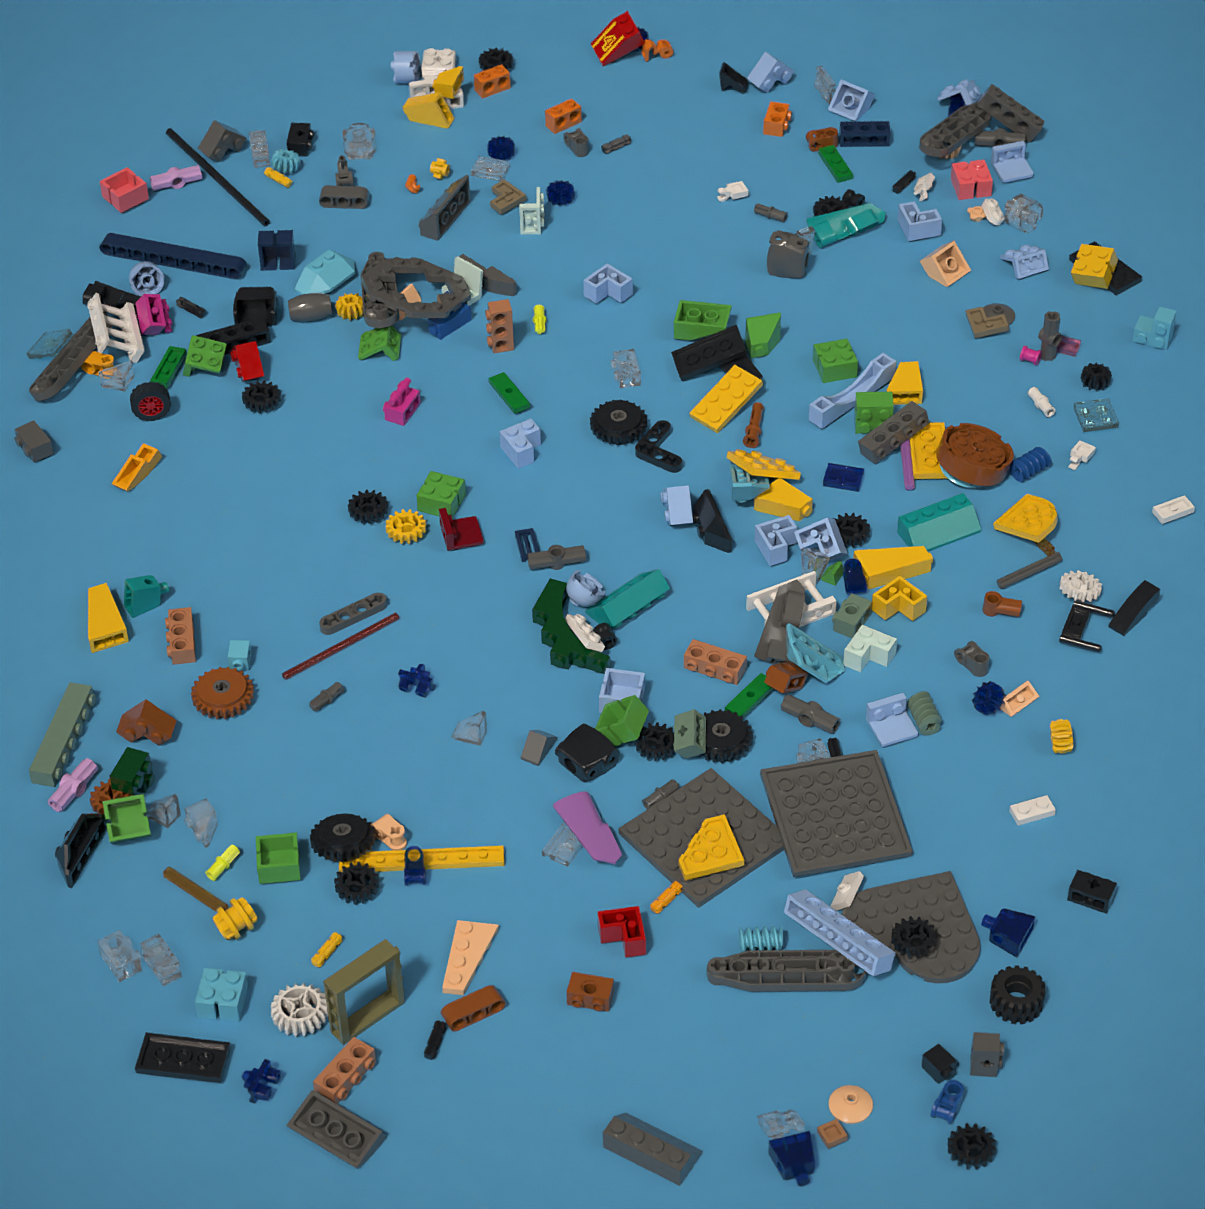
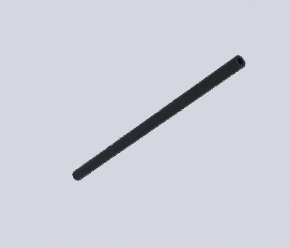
(218, 177)

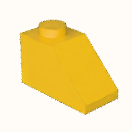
(449, 82)

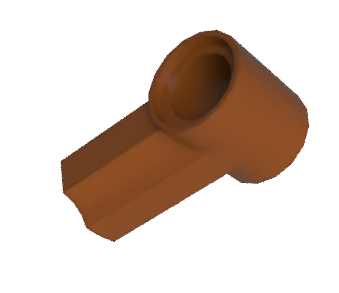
(996, 604)

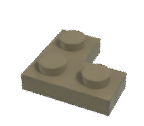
(508, 197)
(985, 326)

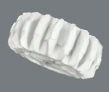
(302, 1015)

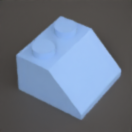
(851, 101)

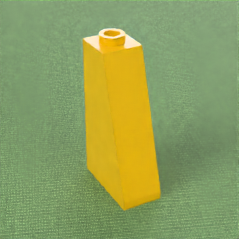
(886, 564)
(104, 620)

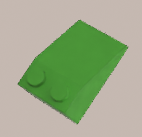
(700, 319)

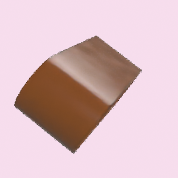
(473, 1008)

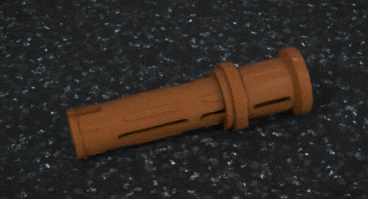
(753, 430)

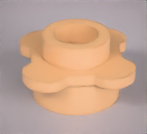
(976, 213)

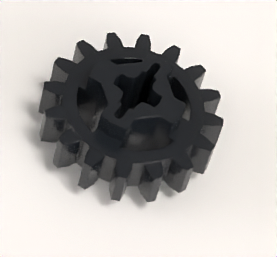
(495, 57)
(829, 205)
(261, 396)
(368, 506)
(850, 529)
(655, 741)
(356, 882)
(914, 937)
(972, 1148)

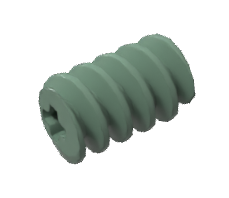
(924, 713)

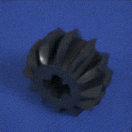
(1096, 376)

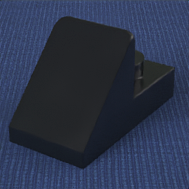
(729, 76)

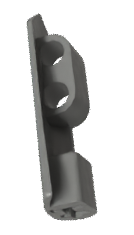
(785, 609)

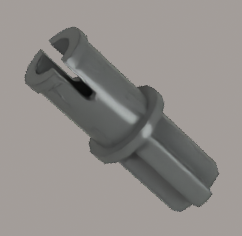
(771, 212)
(326, 696)
(660, 794)

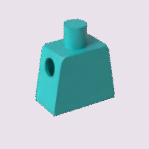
(143, 594)

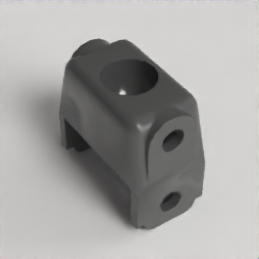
(787, 256)

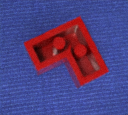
(248, 361)
(623, 926)

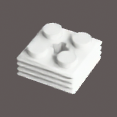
(437, 61)

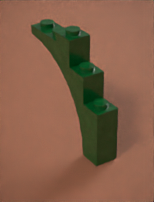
(555, 632)

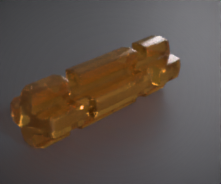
(1046, 547)

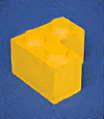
(899, 596)

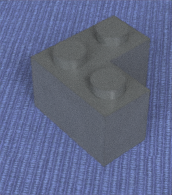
(219, 139)

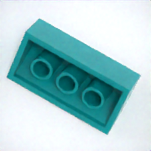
(939, 523)
(629, 598)

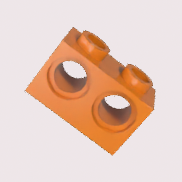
(491, 81)
(563, 116)
(777, 119)

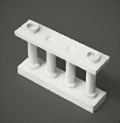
(127, 322)
(813, 612)

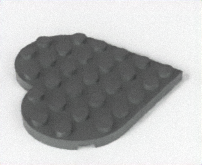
(932, 899)

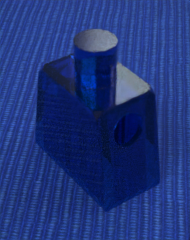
(1009, 930)
(793, 1157)

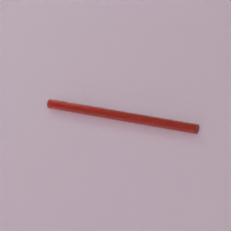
(340, 646)

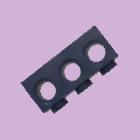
(864, 134)

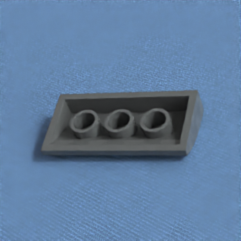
(336, 1130)

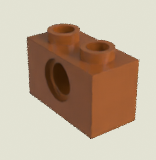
(786, 677)
(583, 984)

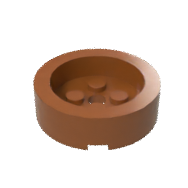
(960, 457)

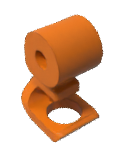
(663, 48)

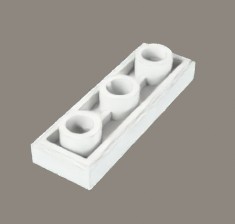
(585, 632)

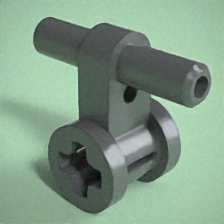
(343, 177)

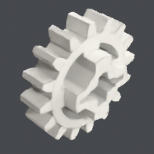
(1080, 586)

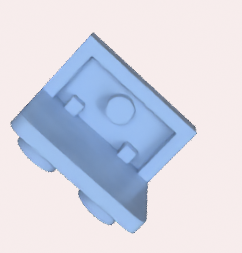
(968, 89)
(1010, 162)

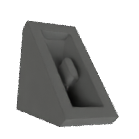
(537, 746)

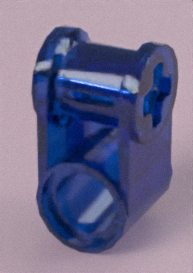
(956, 103)
(853, 577)
(414, 868)

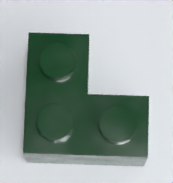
(132, 772)

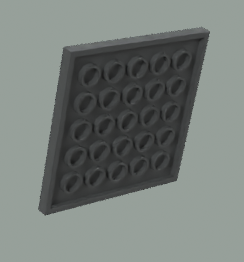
(835, 813)
(668, 827)

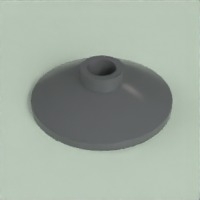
(998, 309)

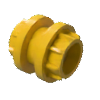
(235, 918)

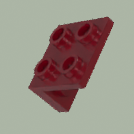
(459, 532)

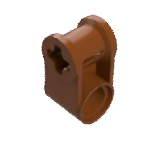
(823, 138)

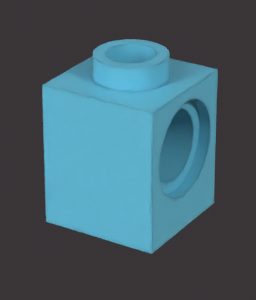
(239, 655)

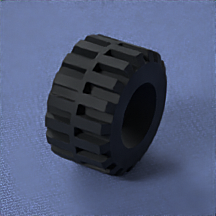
(1017, 1008)

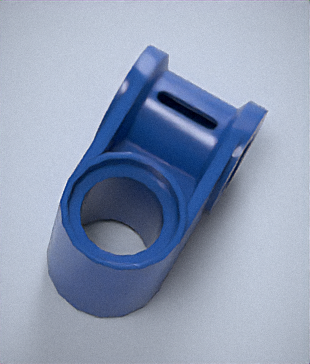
(947, 1105)

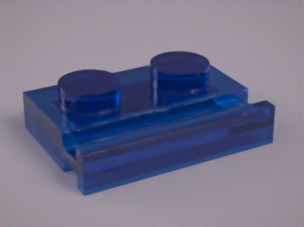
(843, 477)

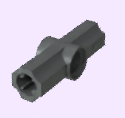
(997, 138)
(1050, 336)
(556, 557)
(810, 714)

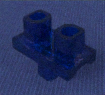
(416, 677)
(257, 1079)

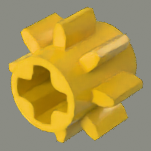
(439, 168)

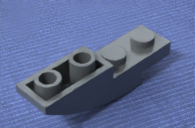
(494, 280)

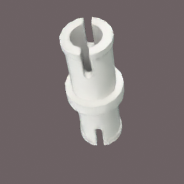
(1041, 402)

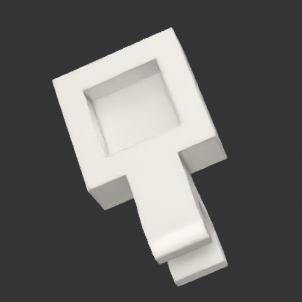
(923, 185)
(735, 190)
(1081, 452)

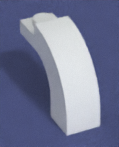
(425, 87)

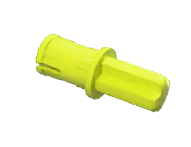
(539, 319)
(222, 862)

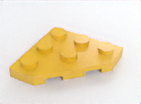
(711, 850)

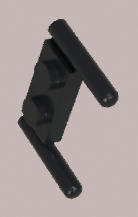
(1077, 622)

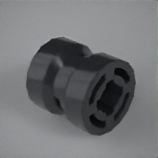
(853, 198)
(607, 637)

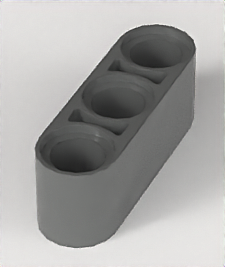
(344, 197)

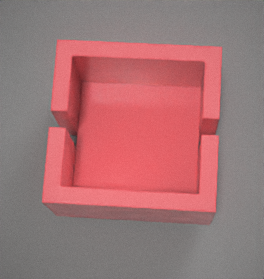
(966, 175)
(124, 190)

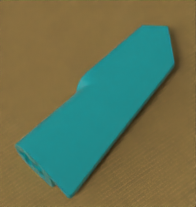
(845, 222)

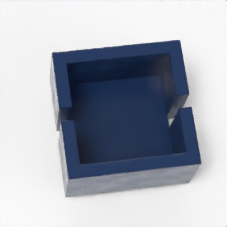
(276, 244)

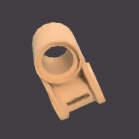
(390, 832)

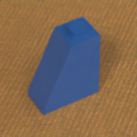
(444, 326)

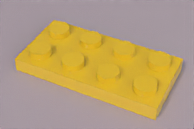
(726, 399)
(923, 452)

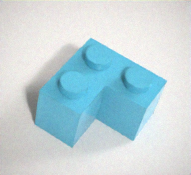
(1156, 331)

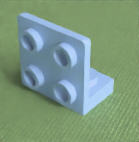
(1026, 260)
(889, 720)

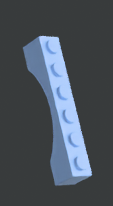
(829, 408)

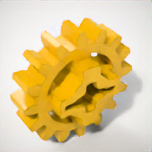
(405, 526)

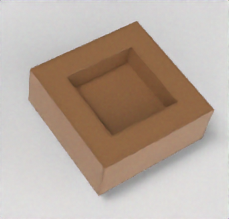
(832, 1133)

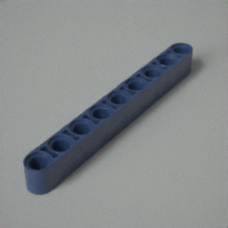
(173, 256)

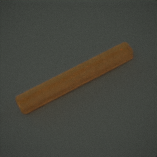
(194, 889)

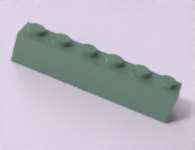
(62, 734)

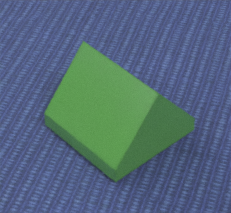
(833, 573)

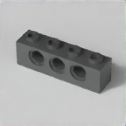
(1010, 112)
(893, 432)

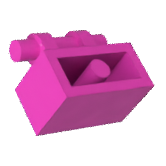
(153, 314)
(402, 403)

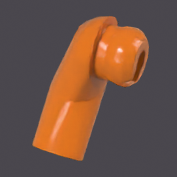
(411, 184)

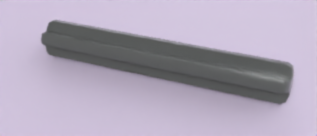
(1029, 570)

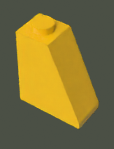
(429, 110)
(906, 384)
(784, 500)

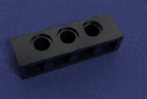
(240, 333)

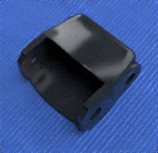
(255, 303)
(587, 753)

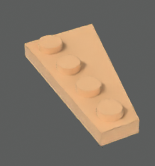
(466, 953)

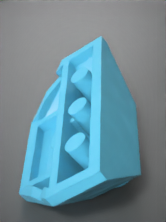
(325, 273)
(746, 486)
(812, 655)

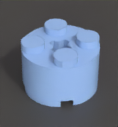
(405, 67)

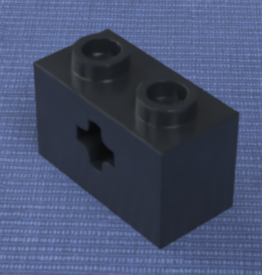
(300, 138)
(1092, 891)

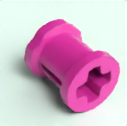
(1030, 355)

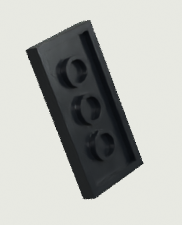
(1123, 275)
(709, 353)
(183, 1057)

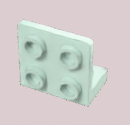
(532, 215)
(472, 276)

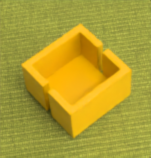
(1092, 267)

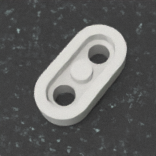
(993, 211)

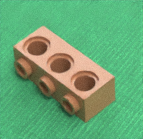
(500, 326)
(180, 636)
(715, 662)
(345, 1061)

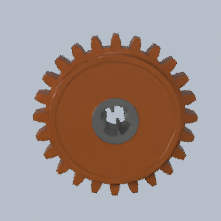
(222, 692)

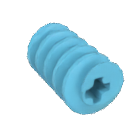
(761, 940)

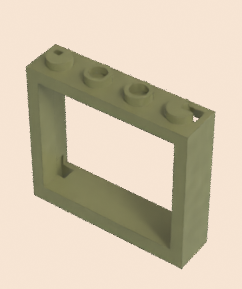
(352, 974)

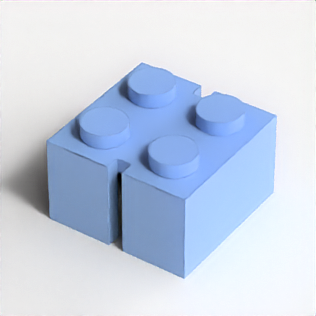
(619, 685)

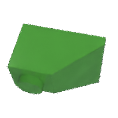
(762, 334)

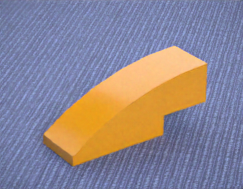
(137, 467)

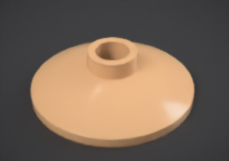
(850, 1111)

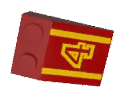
(617, 39)

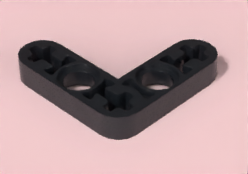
(647, 450)

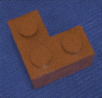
(148, 721)

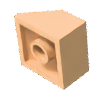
(945, 264)

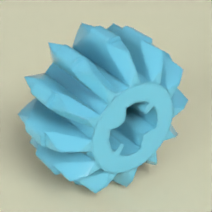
(285, 161)

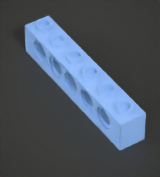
(839, 932)

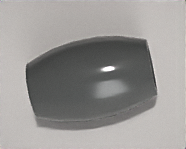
(310, 307)

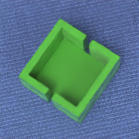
(835, 360)
(872, 410)
(440, 492)
(622, 723)
(127, 818)
(278, 858)

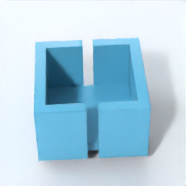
(224, 989)

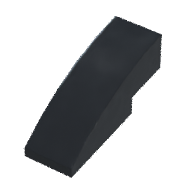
(1135, 608)

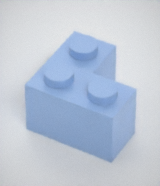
(768, 71)
(918, 224)
(608, 282)
(519, 442)
(678, 505)
(822, 534)
(774, 538)

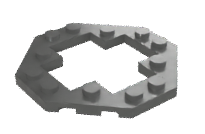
(445, 302)

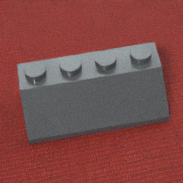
(446, 209)
(650, 1147)

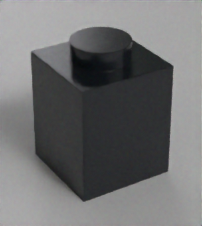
(939, 1064)

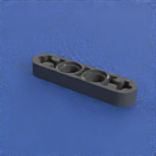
(373, 603)

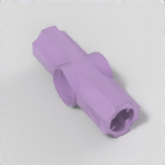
(175, 177)
(72, 785)

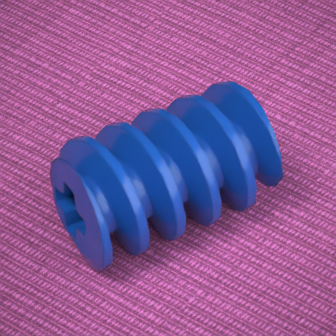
(1030, 463)

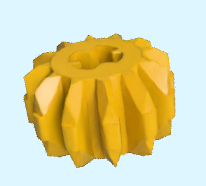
(349, 306)
(1061, 736)

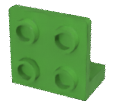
(380, 339)
(204, 355)

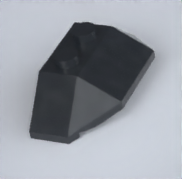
(710, 523)
(79, 845)

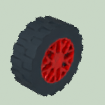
(150, 401)

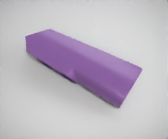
(586, 824)

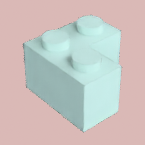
(869, 645)

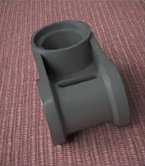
(577, 142)
(973, 659)

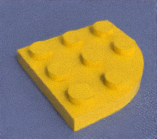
(761, 465)
(1029, 518)

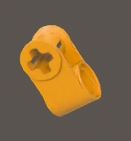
(97, 362)

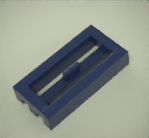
(523, 532)

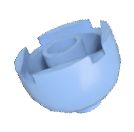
(146, 278)
(584, 589)

